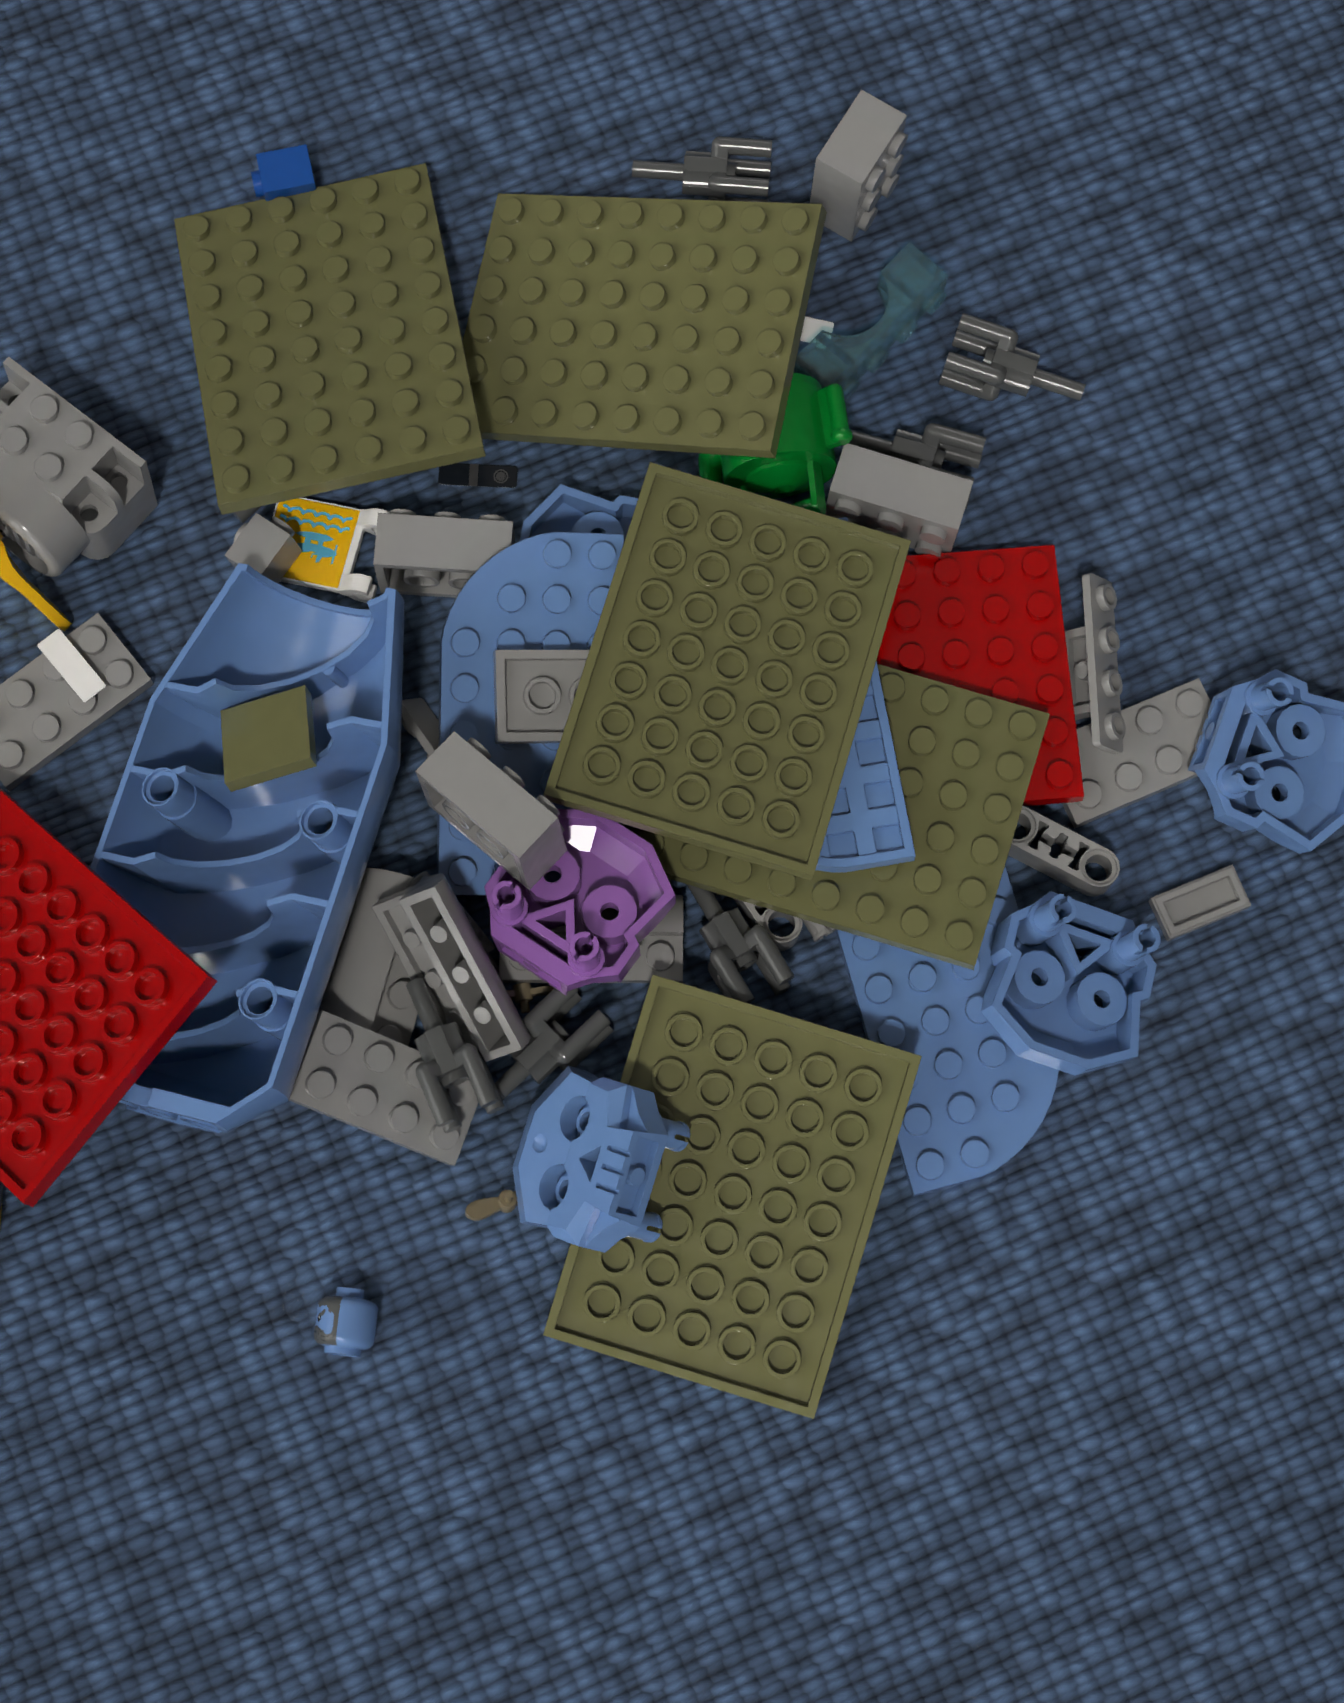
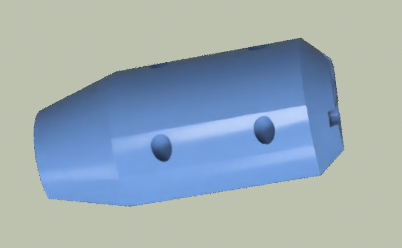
(262, 873)

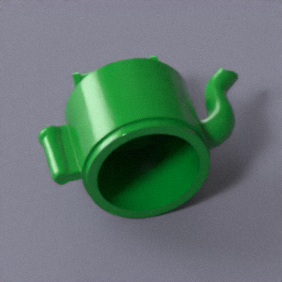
(805, 454)

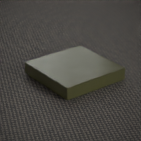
(268, 738)

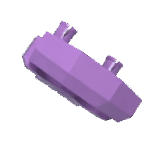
(598, 871)

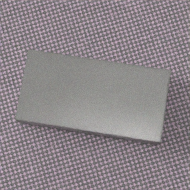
(1199, 903)

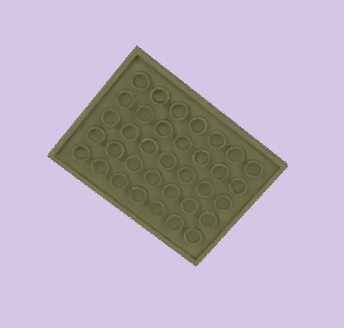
(640, 321)
(326, 339)
(728, 671)
(963, 789)
(757, 1208)

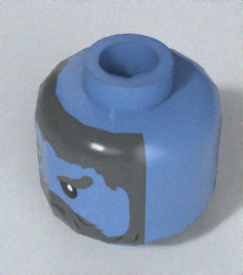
(346, 1323)

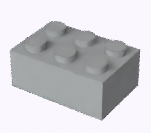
(859, 165)
(899, 498)
(435, 551)
(493, 808)

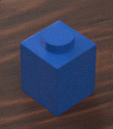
(283, 173)

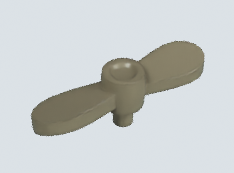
(524, 993)
(487, 1207)

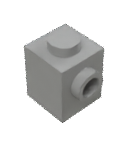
(265, 547)

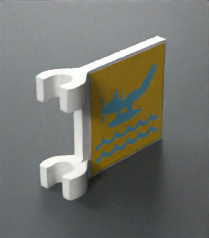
(329, 545)

